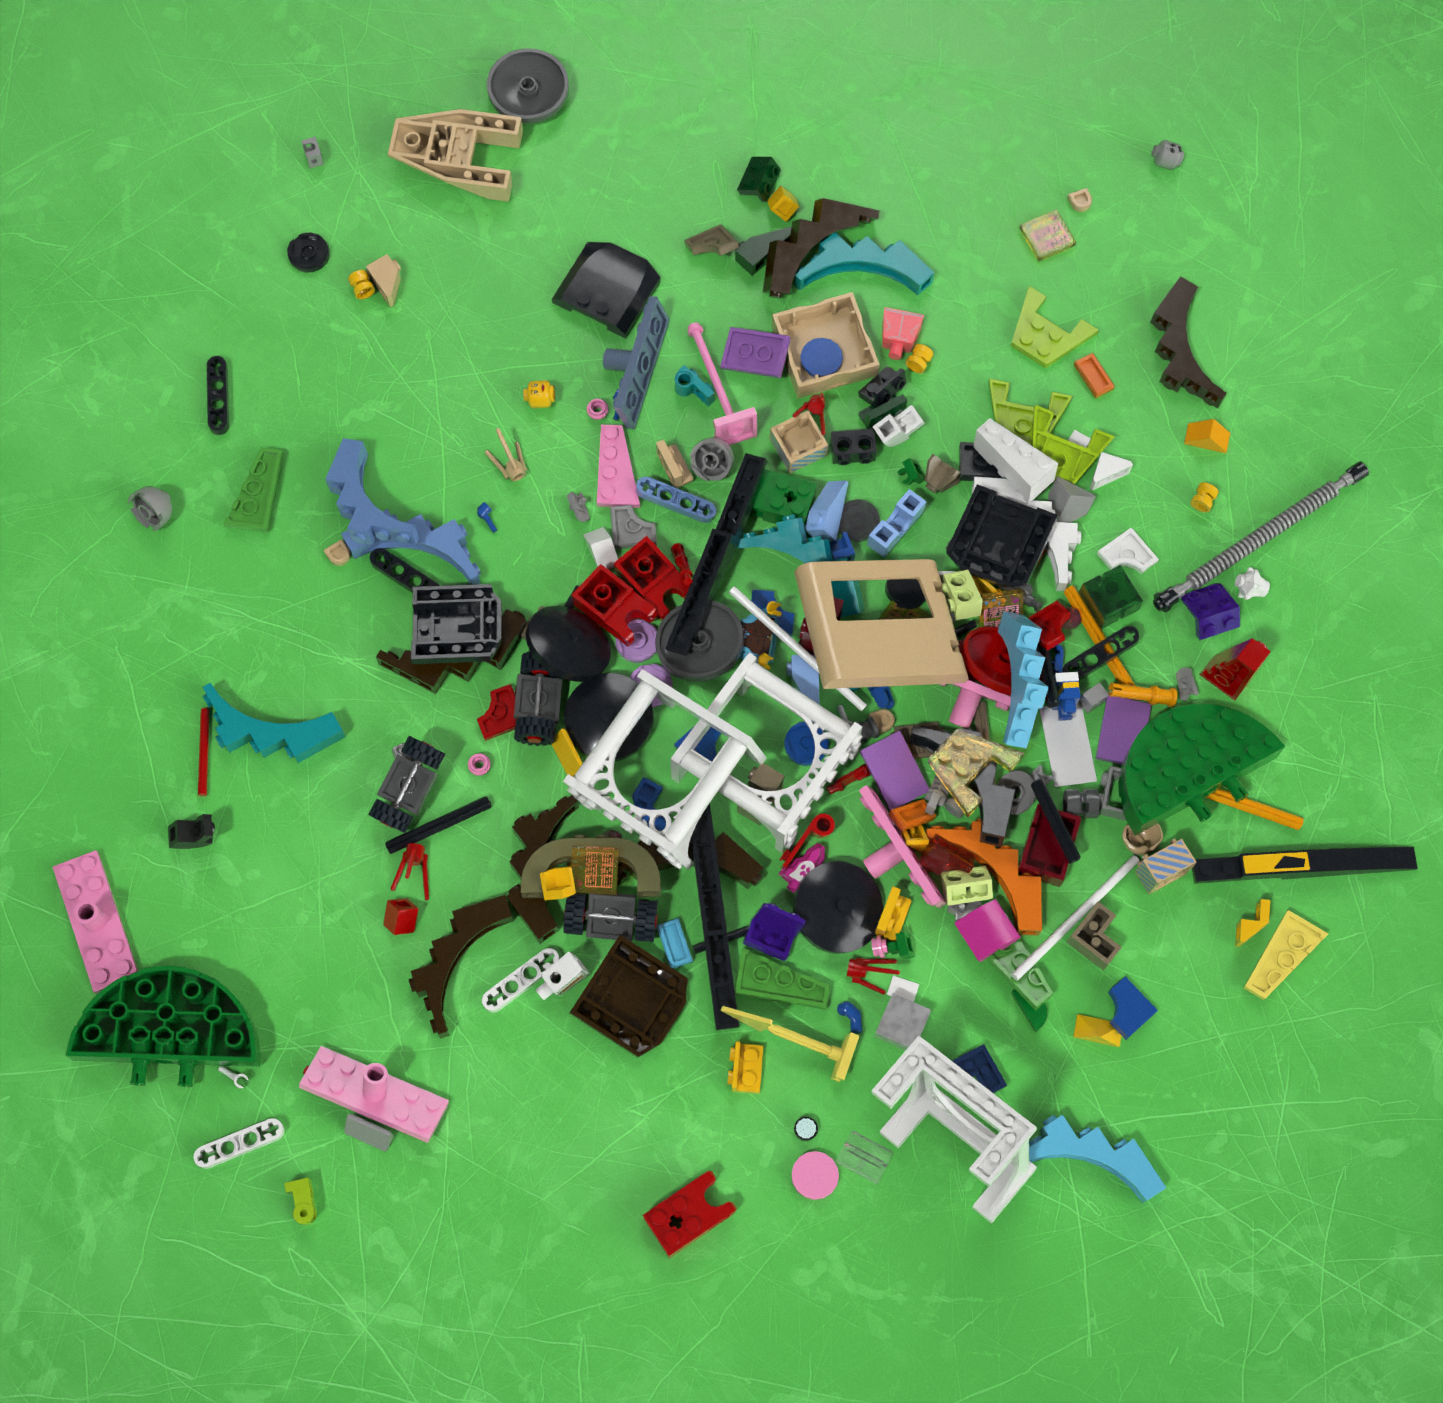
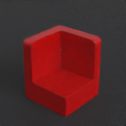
(400, 916)

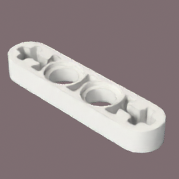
(518, 977)
(239, 1145)

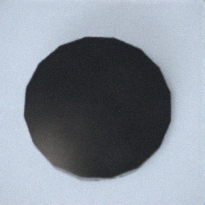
(308, 252)
(905, 593)

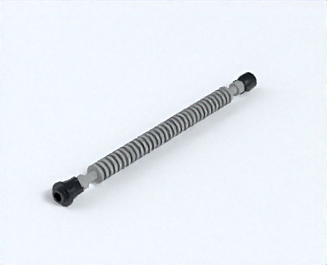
(1260, 536)

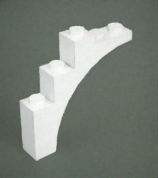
(1063, 536)

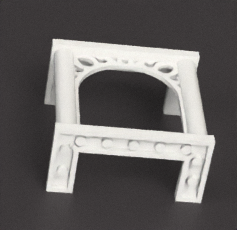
(777, 820)
(675, 837)
(1002, 1158)

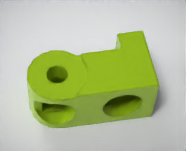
(305, 1208)

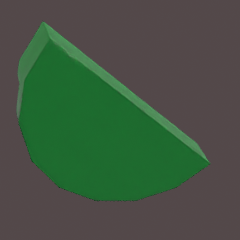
(1035, 1018)

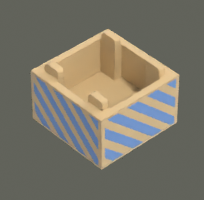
(798, 442)
(1165, 866)

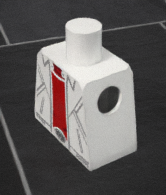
(571, 972)

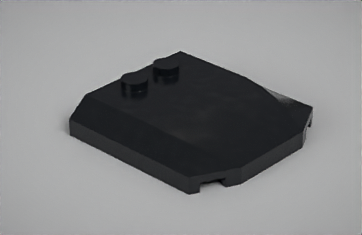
(608, 286)
(1000, 538)
(455, 624)

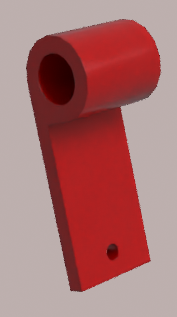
(819, 827)

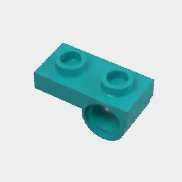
(702, 390)

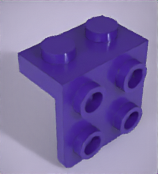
(1213, 610)
(773, 931)

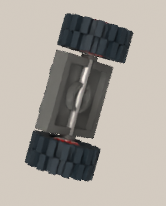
(536, 703)
(407, 784)
(610, 916)

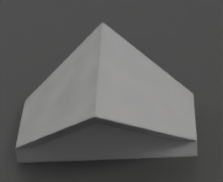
(1069, 500)

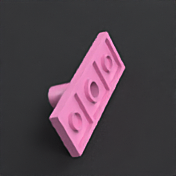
(969, 700)
(896, 851)
(95, 920)
(374, 1093)

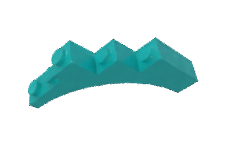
(865, 256)
(792, 540)
(298, 739)

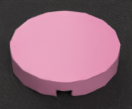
(815, 1175)

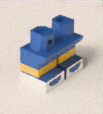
(1068, 694)

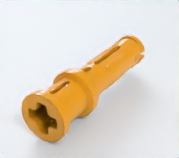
(1153, 694)

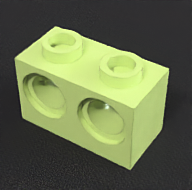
(962, 595)
(962, 887)

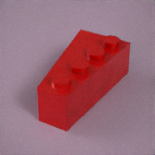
(1235, 667)

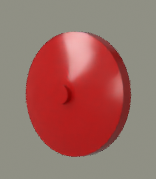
(988, 659)

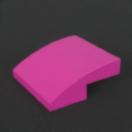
(987, 930)

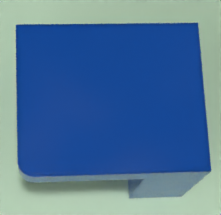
(842, 548)

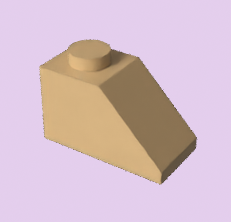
(385, 277)

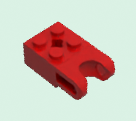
(655, 583)
(612, 604)
(694, 1212)

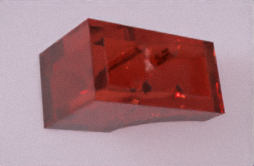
(943, 856)

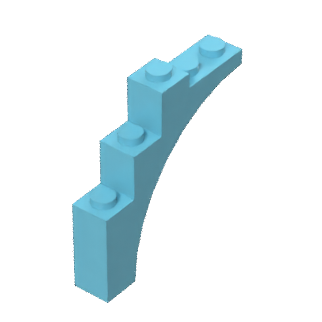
(1026, 666)
(1125, 1162)

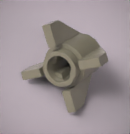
(940, 475)

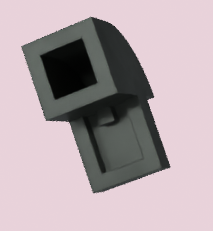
(191, 834)

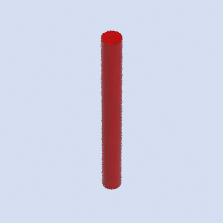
(203, 752)

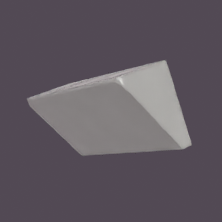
(368, 1132)

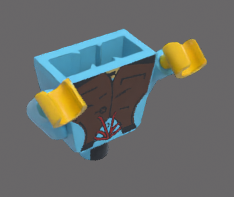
(760, 639)

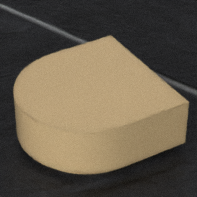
(1080, 200)
(338, 553)
(884, 720)

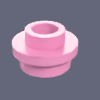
(597, 403)
(479, 758)
(879, 946)

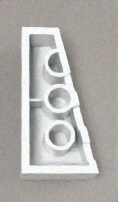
(1015, 459)

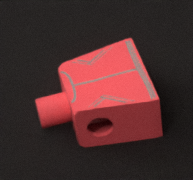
(900, 331)

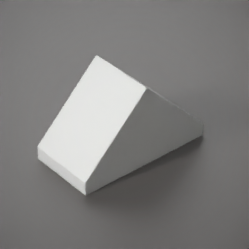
(1109, 469)
(601, 548)

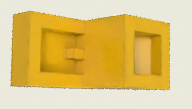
(1248, 928)

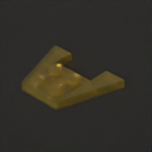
(962, 759)

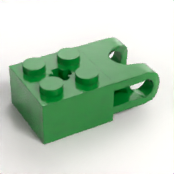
(775, 491)

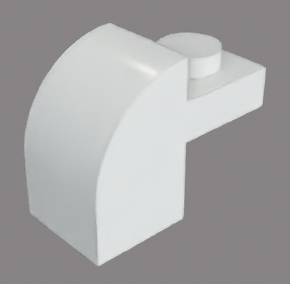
(897, 429)

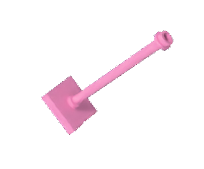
(734, 426)

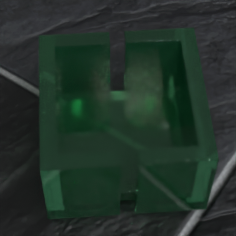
(1112, 599)

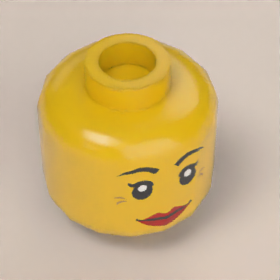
(539, 394)

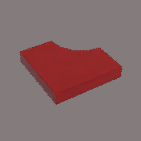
(1051, 622)
(499, 716)

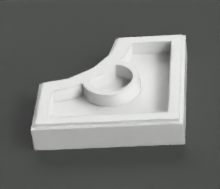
(1128, 551)

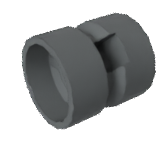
(1073, 802)

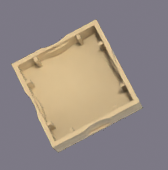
(834, 320)

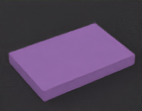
(755, 352)
(1120, 727)
(894, 771)

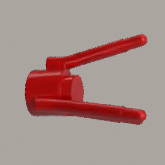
(816, 406)
(413, 856)
(859, 968)

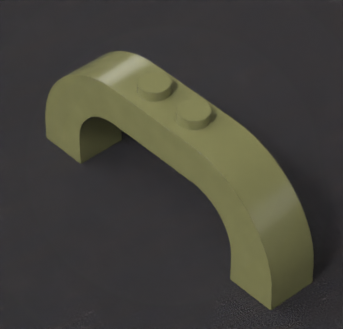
(560, 851)

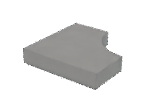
(628, 528)

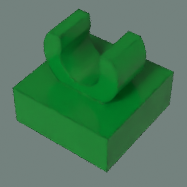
(913, 470)
(902, 946)

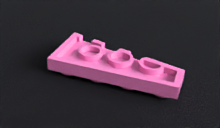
(615, 471)

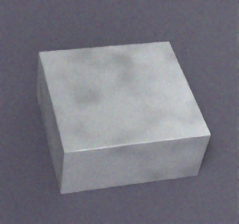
(902, 1022)

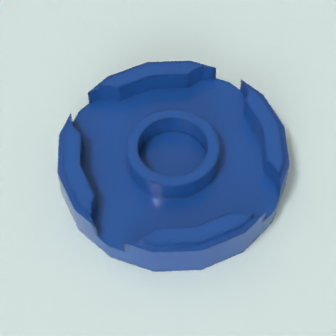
(821, 357)
(800, 744)

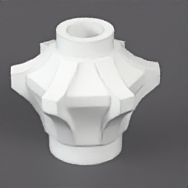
(1251, 584)

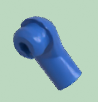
(849, 1010)

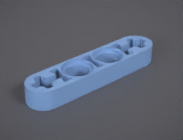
(677, 496)

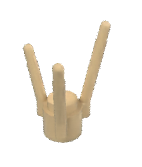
(514, 469)

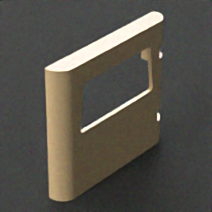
(879, 650)

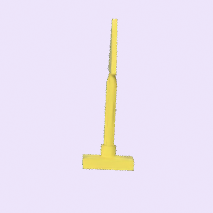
(840, 1055)

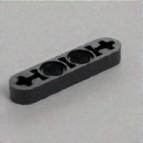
(217, 395)
(408, 573)
(1098, 651)

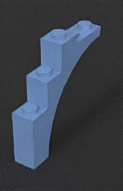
(367, 521)
(445, 542)

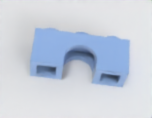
(889, 532)

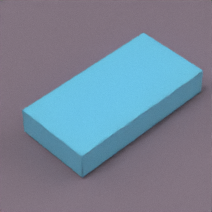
(674, 943)

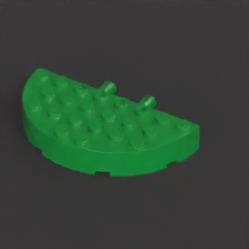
(1189, 757)
(165, 1019)

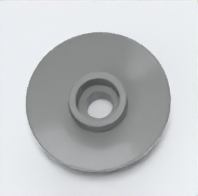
(1020, 782)

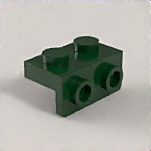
(759, 177)
(872, 415)

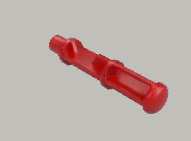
(682, 562)
(857, 774)

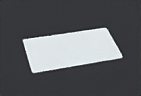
(1068, 748)

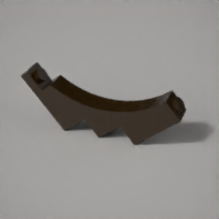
(786, 256)
(433, 675)
(731, 859)

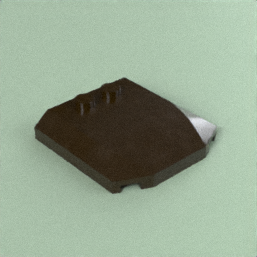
(632, 998)

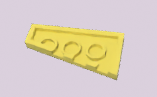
(1284, 952)

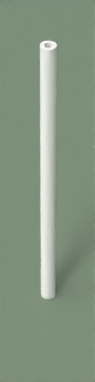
(788, 640)
(1074, 918)

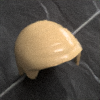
(1144, 842)

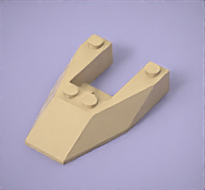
(445, 145)

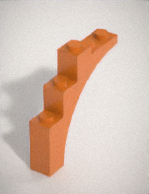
(1002, 863)

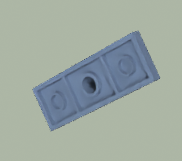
(638, 363)

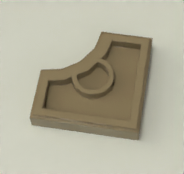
(713, 240)

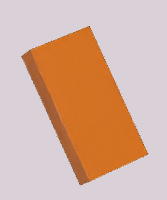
(1094, 375)
(911, 815)

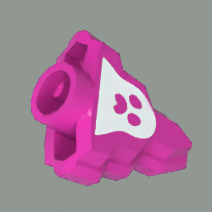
(801, 866)

